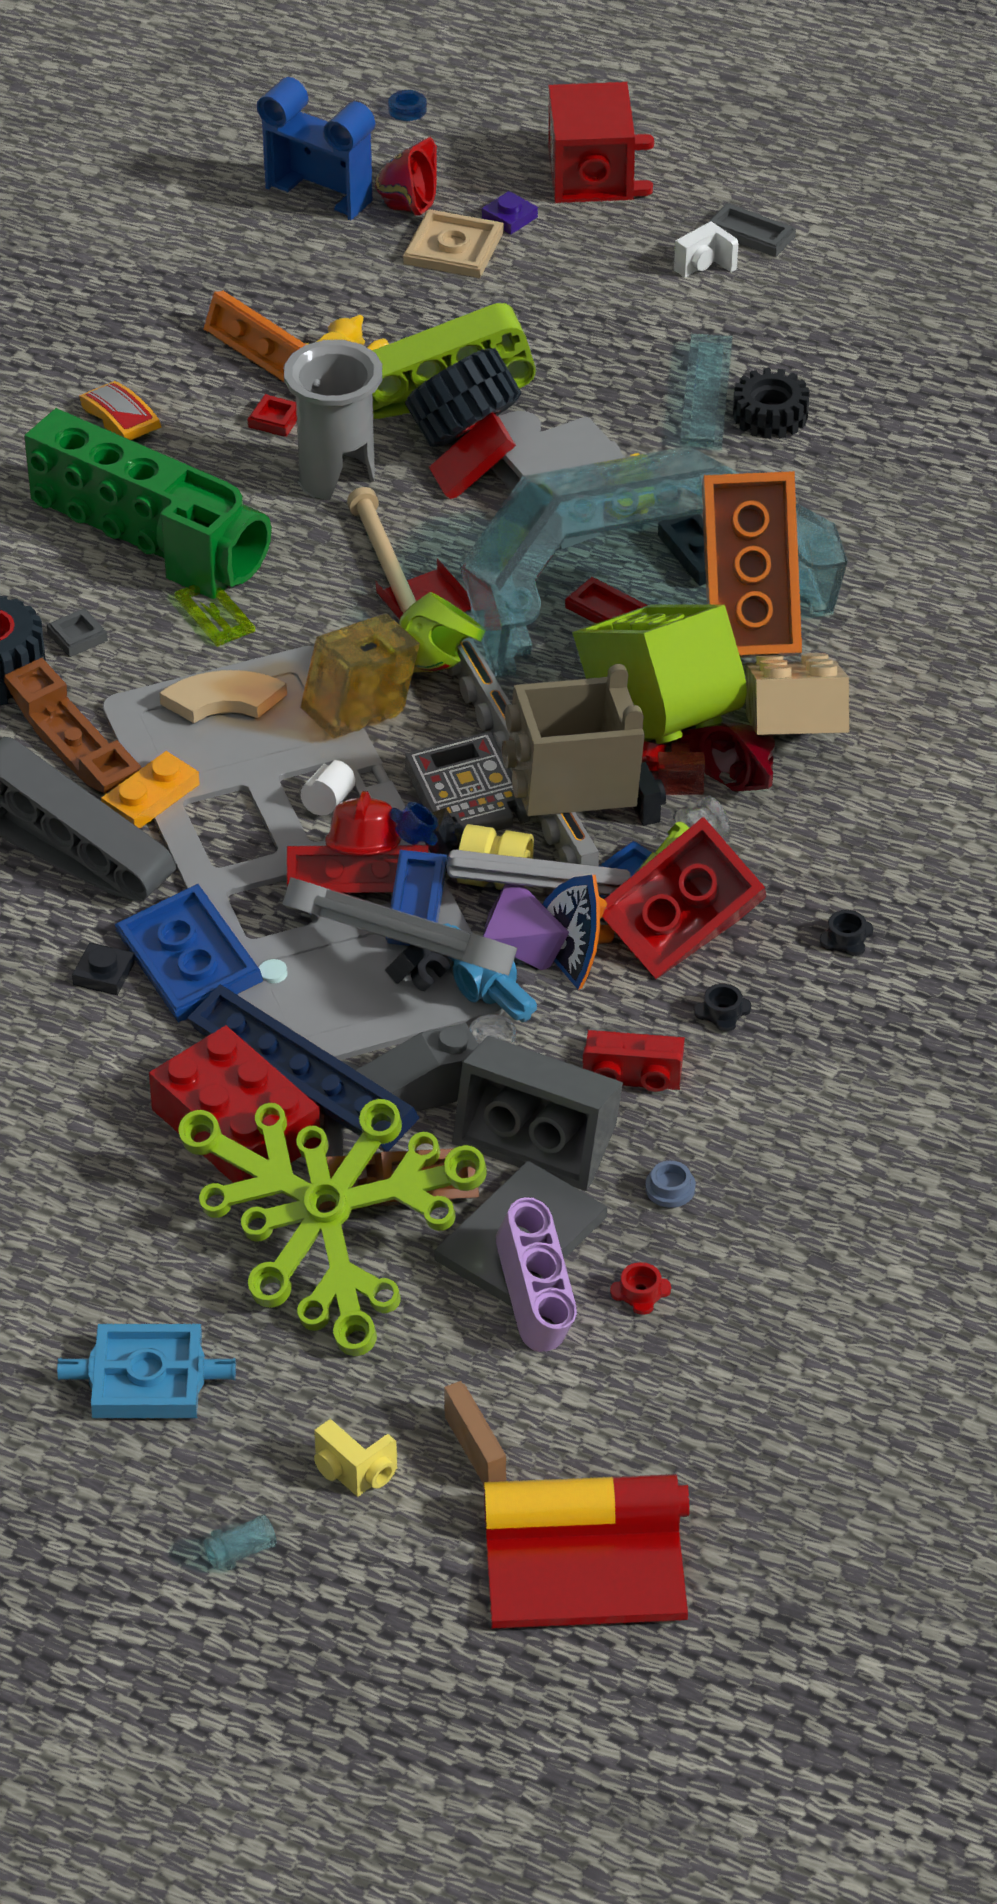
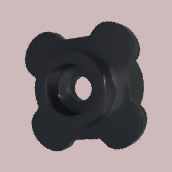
(847, 932)
(721, 996)

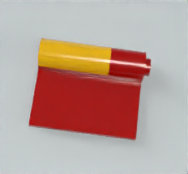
(585, 1550)

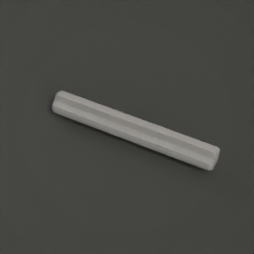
(529, 871)

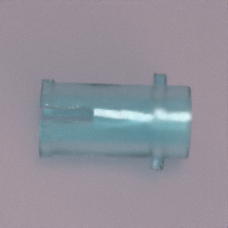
(239, 1542)

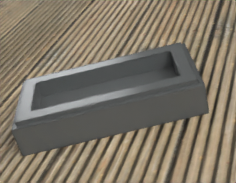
(754, 229)

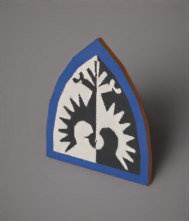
(579, 910)

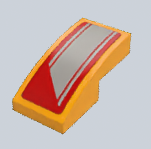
(120, 410)

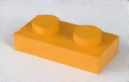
(152, 789)

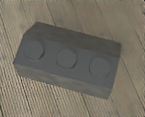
(536, 1111)

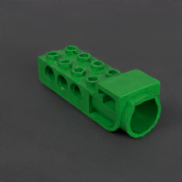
(147, 501)

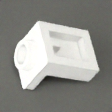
(704, 246)

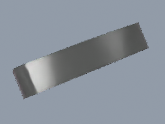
(74, 829)

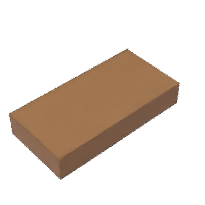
(474, 1433)

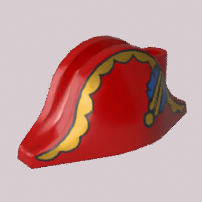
(410, 178)

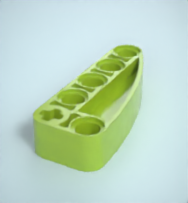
(427, 353)

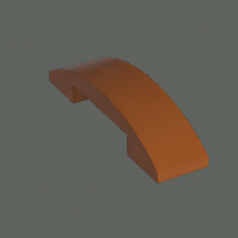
(66, 730)

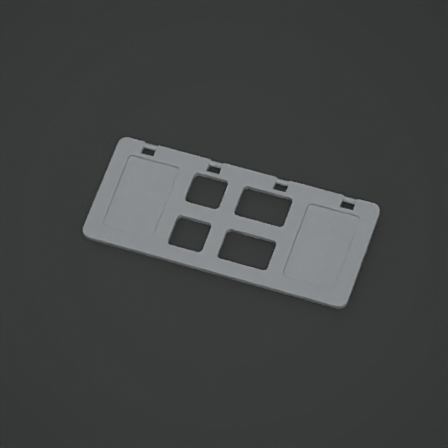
(335, 971)

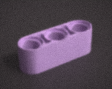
(531, 1295)

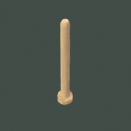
(365, 503)

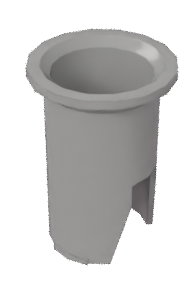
(332, 410)

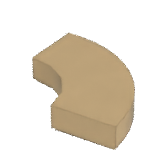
(223, 693)

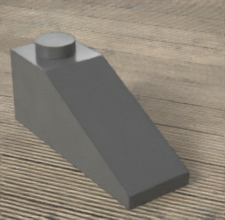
(425, 1067)

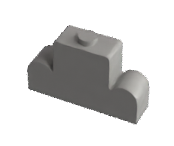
(550, 450)

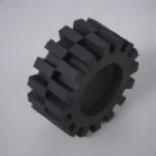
(771, 419)

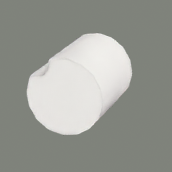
(327, 788)

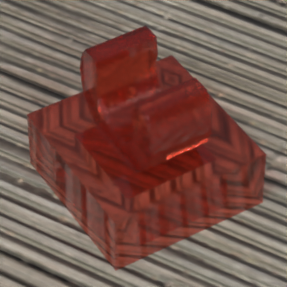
(682, 770)

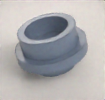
(670, 1184)

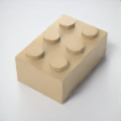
(797, 695)

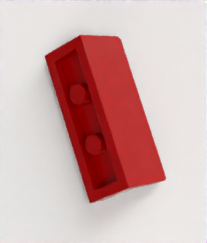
(344, 871)

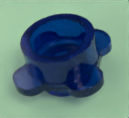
(415, 824)

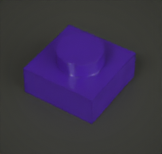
(511, 211)

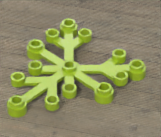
(276, 1176)

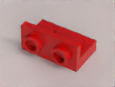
(636, 1058)

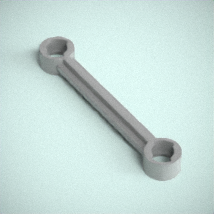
(400, 926)

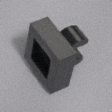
(414, 961)

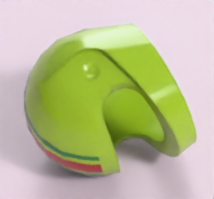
(439, 631)

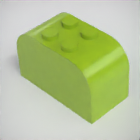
(677, 664)

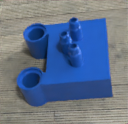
(317, 150)

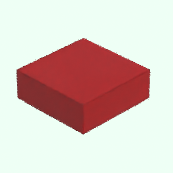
(273, 416)

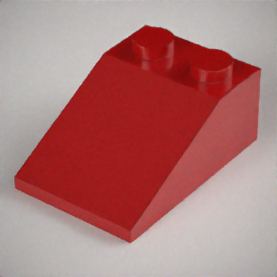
(682, 899)

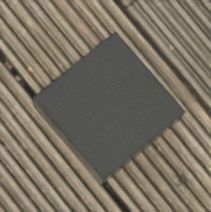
(77, 632)

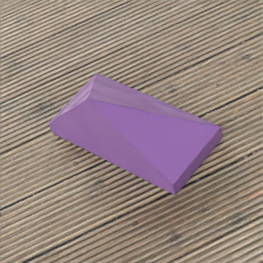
(525, 924)

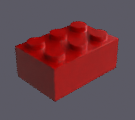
(231, 1083)

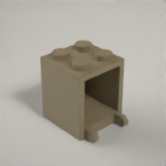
(574, 744)

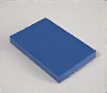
(187, 951)

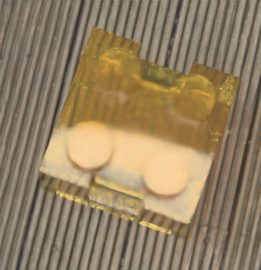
(359, 675)

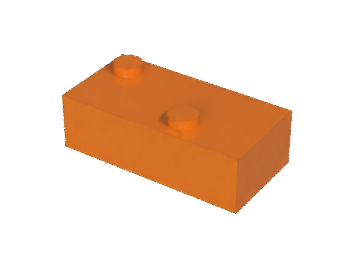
(754, 559)

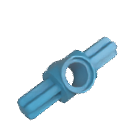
(493, 987)

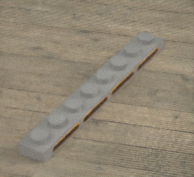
(483, 690)

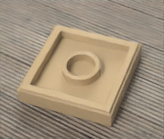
(453, 243)

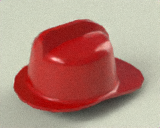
(362, 827)

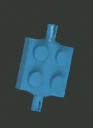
(146, 1370)

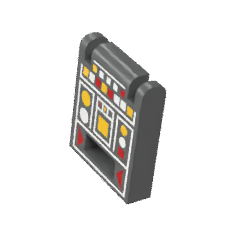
(471, 790)

